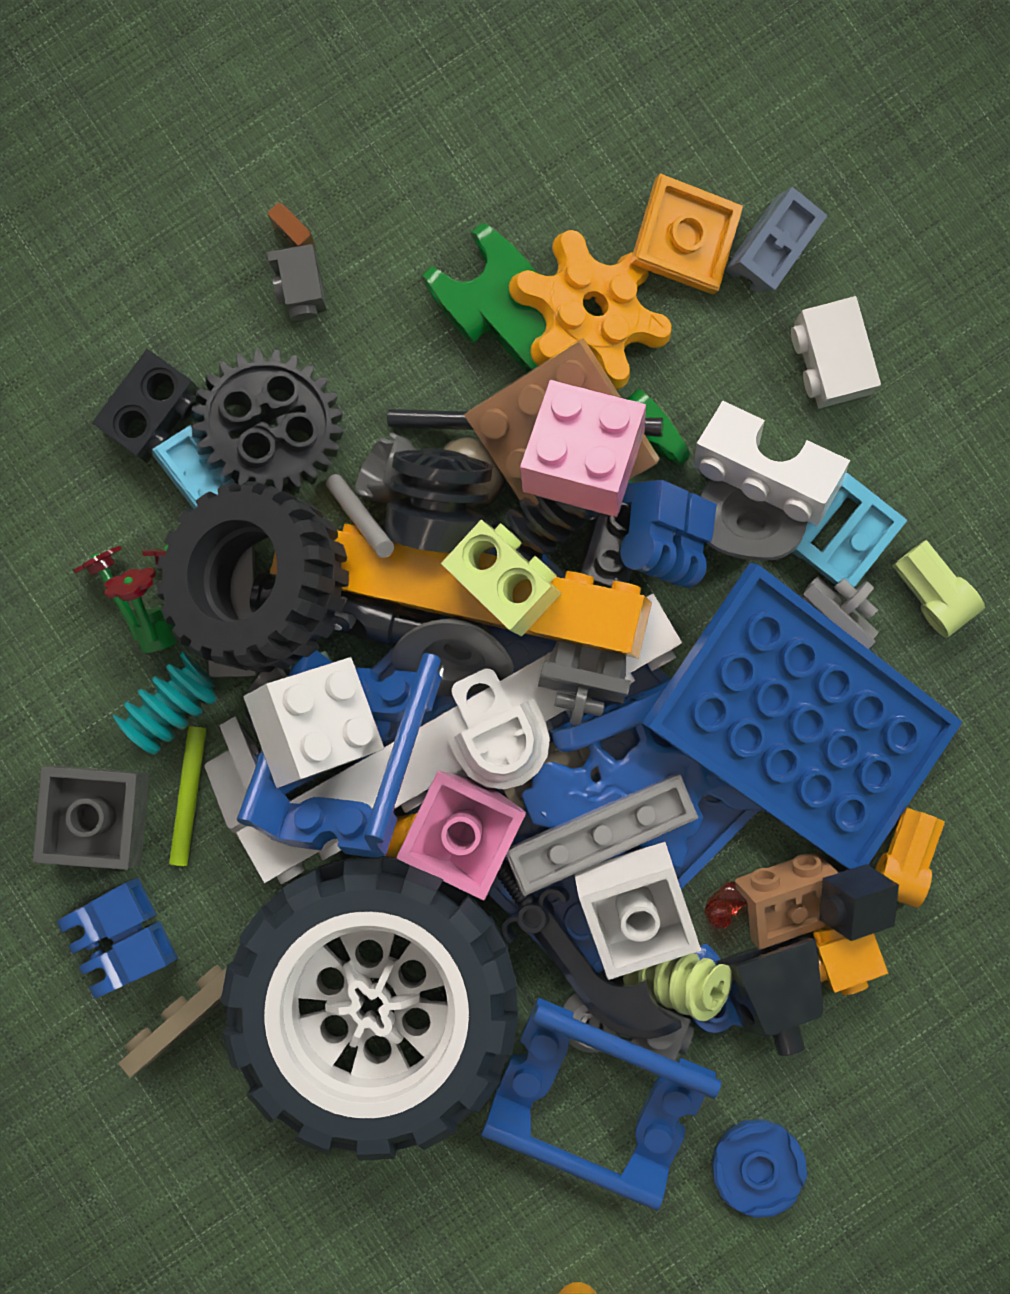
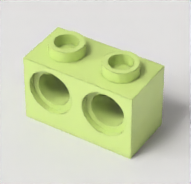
(496, 584)

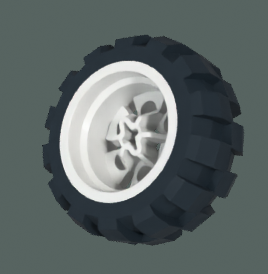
(292, 1056)

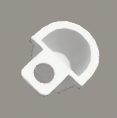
(502, 743)

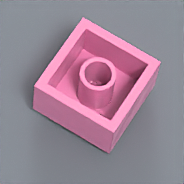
(583, 448)

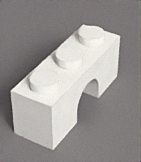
(798, 486)

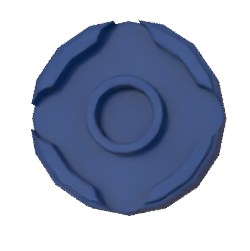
(759, 1168)

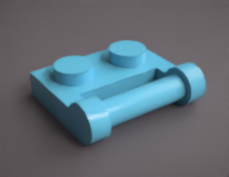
(858, 539)

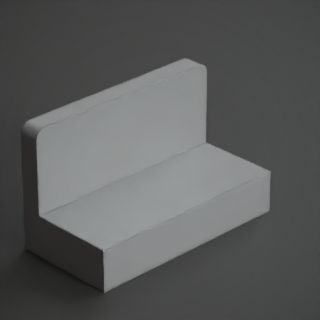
(233, 771)

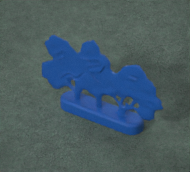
(566, 793)

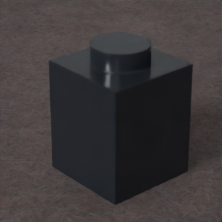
(858, 902)

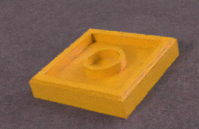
(686, 234)

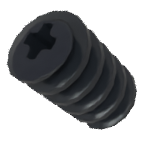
(544, 525)

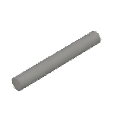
(360, 516)

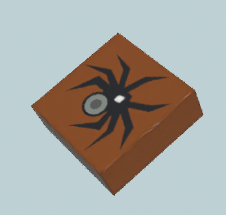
(289, 226)

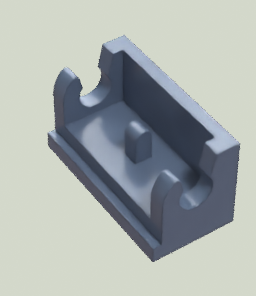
(776, 240)

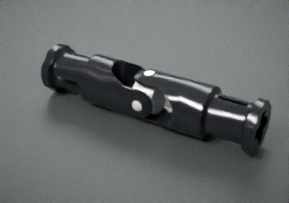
(361, 615)

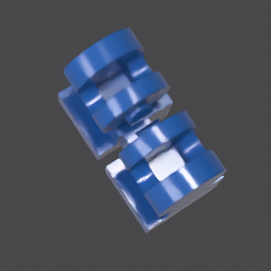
(667, 532)
(134, 950)

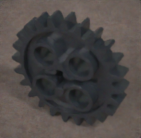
(249, 387)

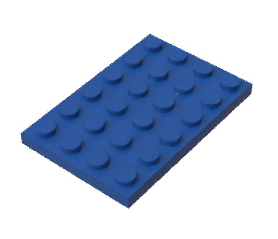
(802, 719)

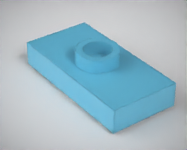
(186, 468)

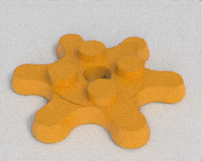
(567, 321)

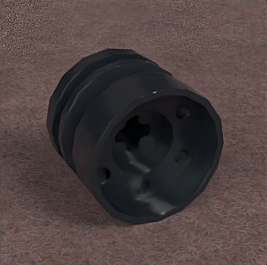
(439, 491)

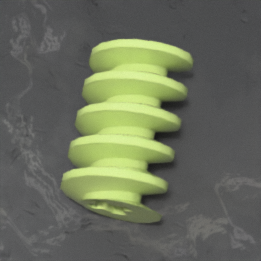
(687, 985)

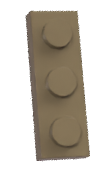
(178, 1019)

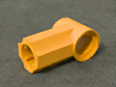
(911, 855)

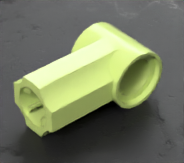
(945, 599)

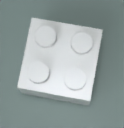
(313, 722)
(636, 911)

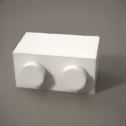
(835, 352)

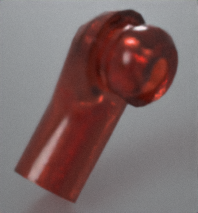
(724, 905)

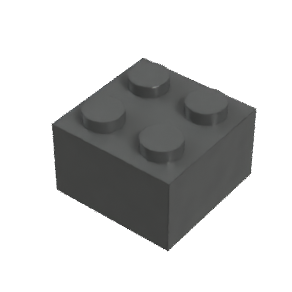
(90, 817)

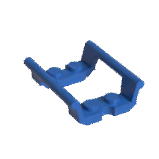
(355, 824)
(658, 1132)

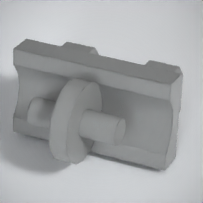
(843, 611)

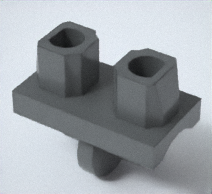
(605, 685)

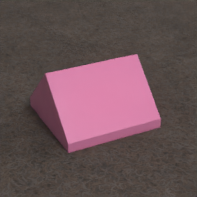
(462, 833)

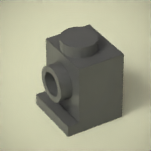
(298, 282)

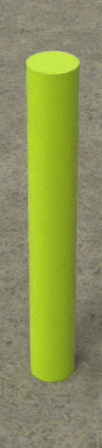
(187, 796)

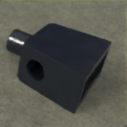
(777, 990)

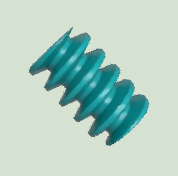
(167, 705)

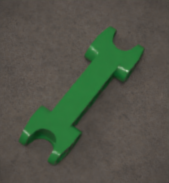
(487, 306)

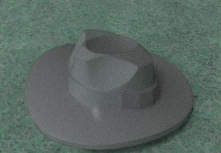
(749, 526)
(463, 650)

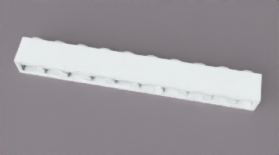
(434, 753)

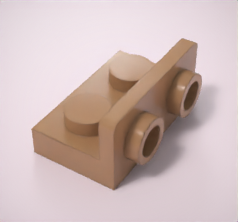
(784, 898)

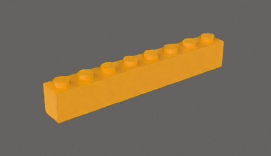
(416, 579)

